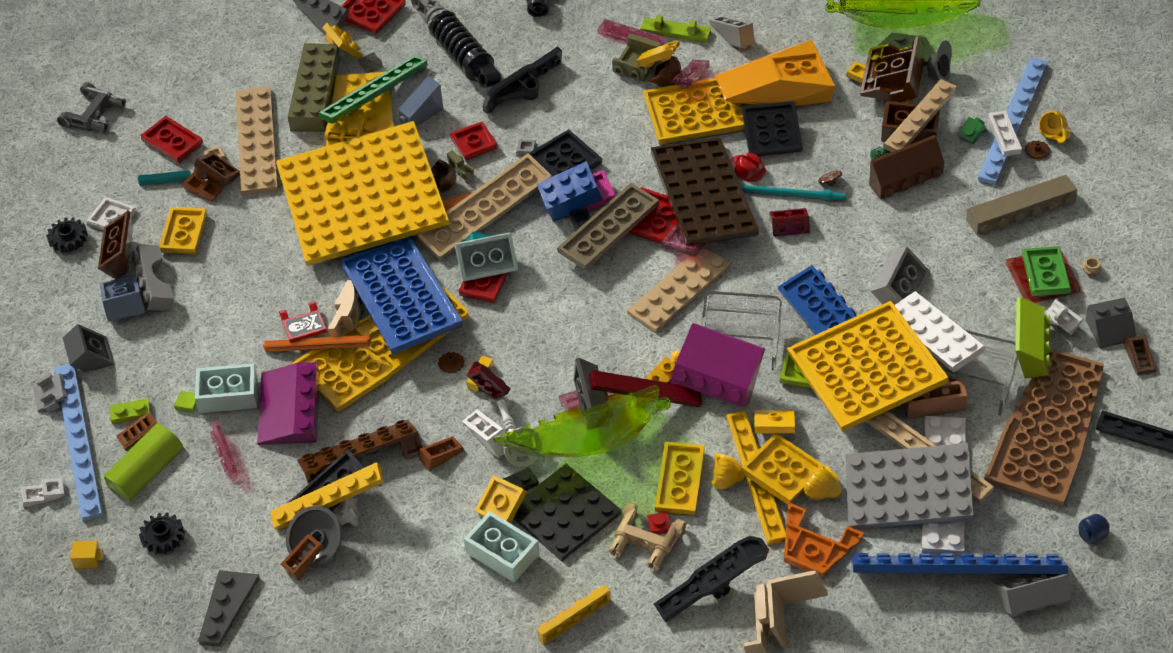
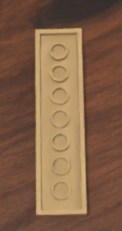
(256, 141)
(485, 205)

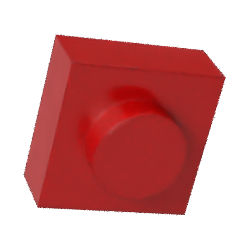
(659, 523)

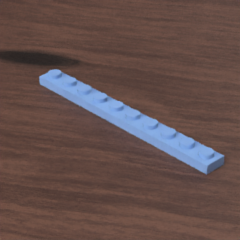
(1016, 112)
(79, 446)

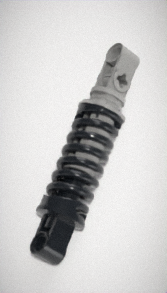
(458, 42)

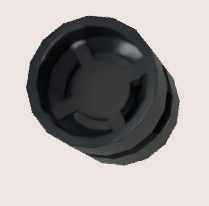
(537, 8)

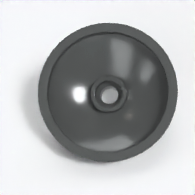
(316, 522)

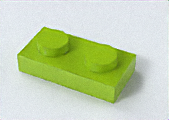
(129, 410)

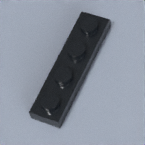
(1135, 431)

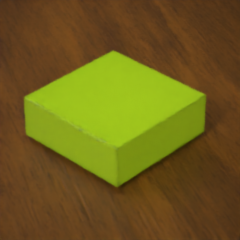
(185, 402)

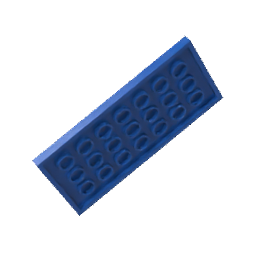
(401, 294)

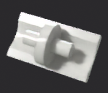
(1064, 317)

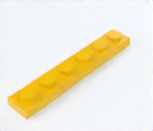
(329, 494)

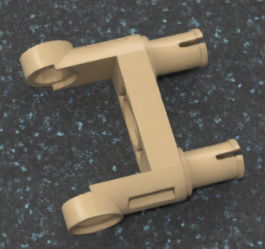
(652, 542)

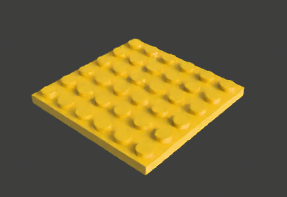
(867, 365)

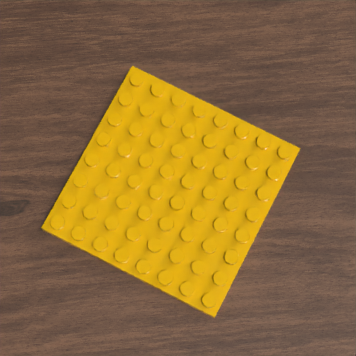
(361, 193)

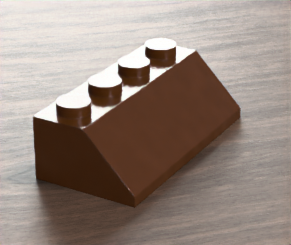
(906, 167)

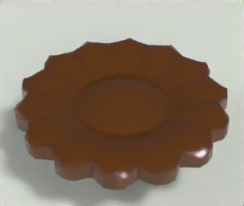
(1037, 149)
(830, 177)
(451, 362)

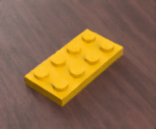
(679, 478)

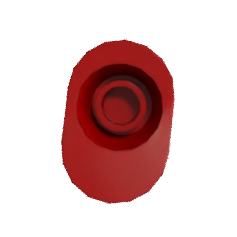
(748, 167)

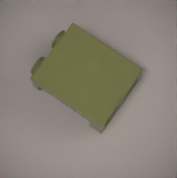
(626, 63)

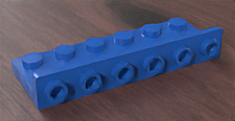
(816, 300)

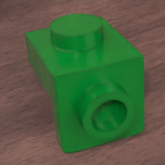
(972, 129)

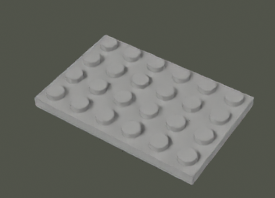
(909, 486)

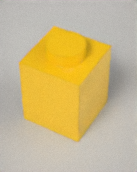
(86, 555)

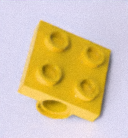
(342, 40)

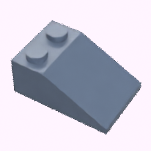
(122, 298)

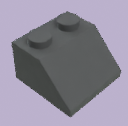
(1111, 322)
(87, 349)

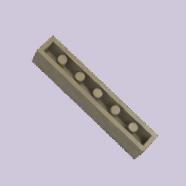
(1021, 205)

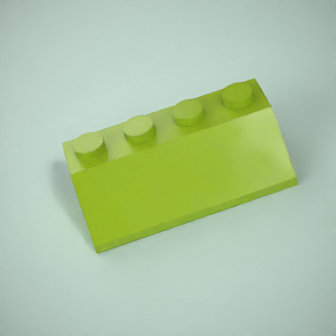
(1032, 338)

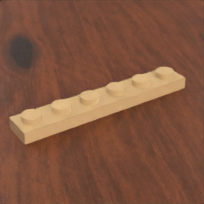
(920, 116)

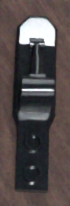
(522, 82)
(713, 576)

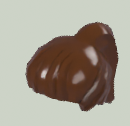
(666, 72)

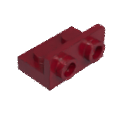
(789, 222)
(487, 381)

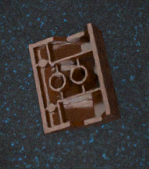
(893, 72)

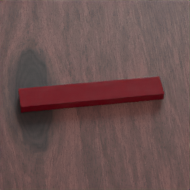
(627, 384)

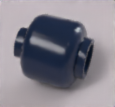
(1094, 528)

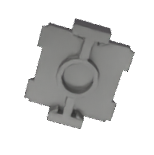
(49, 392)

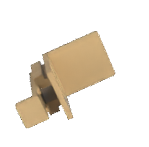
(771, 602)

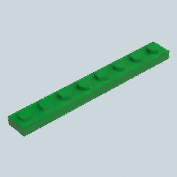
(373, 89)

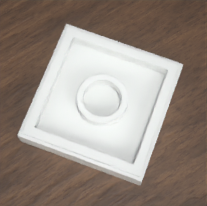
(107, 212)

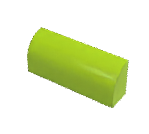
(143, 462)

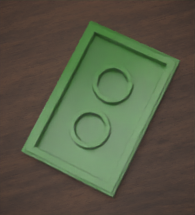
(1046, 271)

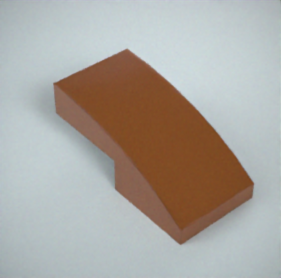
(205, 189)

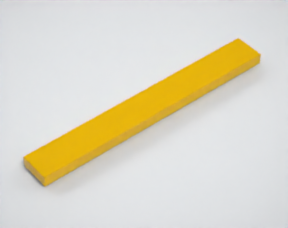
(763, 500)

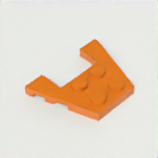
(813, 551)

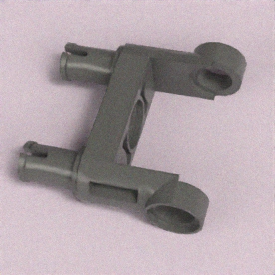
(89, 119)

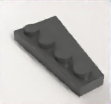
(323, 12)
(225, 604)

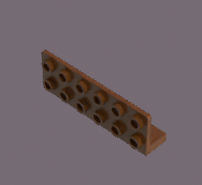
(401, 432)

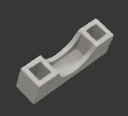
(156, 293)

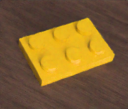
(183, 230)

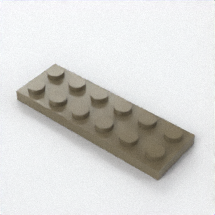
(608, 226)

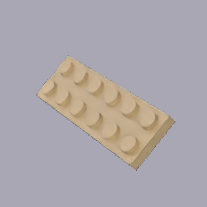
(678, 289)

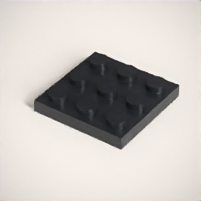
(771, 128)
(565, 153)

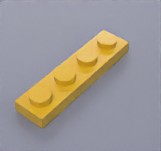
(573, 615)

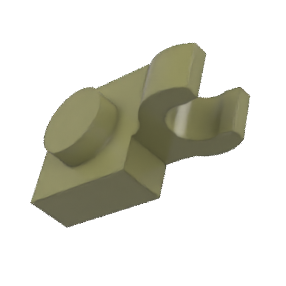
(458, 164)

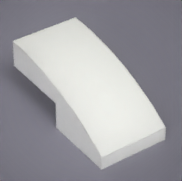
(48, 491)

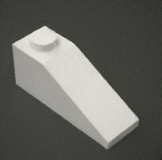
(485, 430)

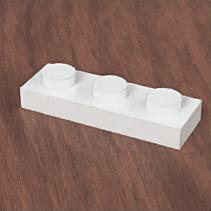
(1004, 133)

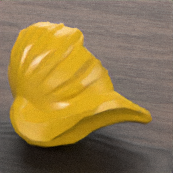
(1054, 126)
(726, 472)
(823, 484)

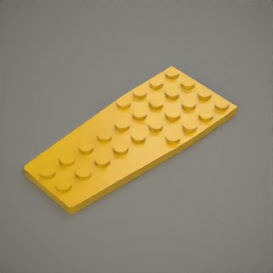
(356, 371)

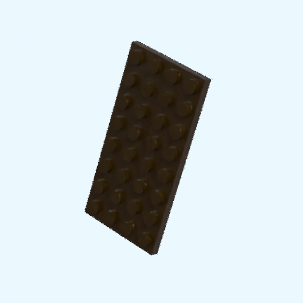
(704, 191)

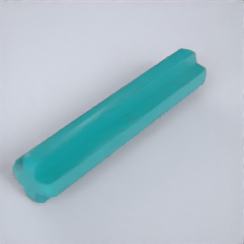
(166, 177)

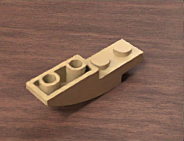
(348, 312)

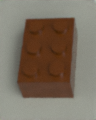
(897, 112)

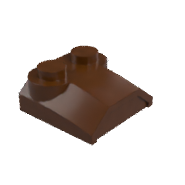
(215, 168)

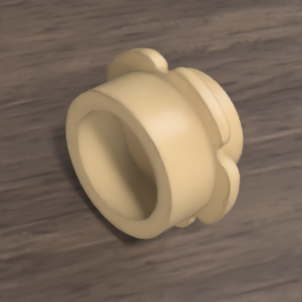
(1091, 265)

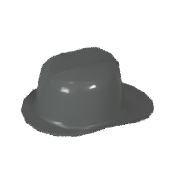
(939, 62)

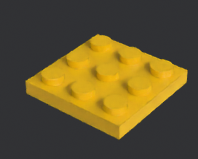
(781, 468)

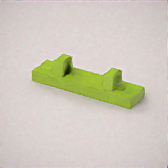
(676, 29)

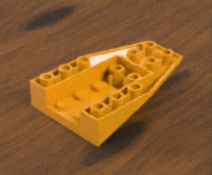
(780, 77)

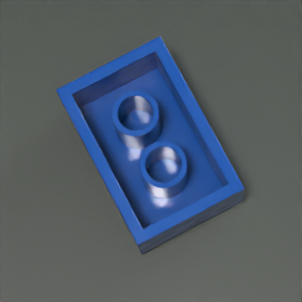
(569, 191)

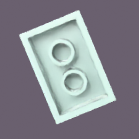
(226, 388)
(501, 546)

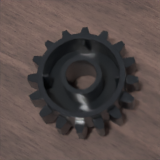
(67, 235)
(161, 533)

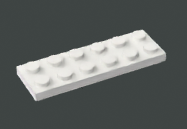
(939, 333)

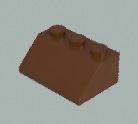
(116, 246)

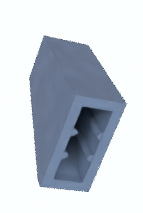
(423, 103)

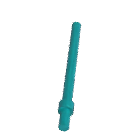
(825, 195)

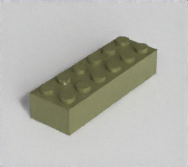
(313, 87)

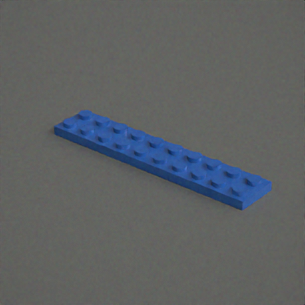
(958, 564)

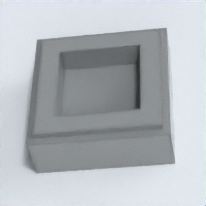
(525, 147)

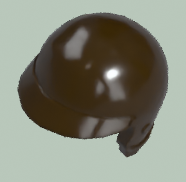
(444, 175)

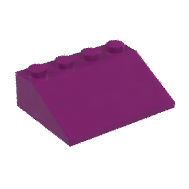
(718, 365)
(289, 404)

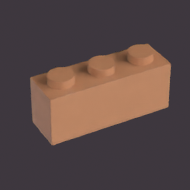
(942, 400)

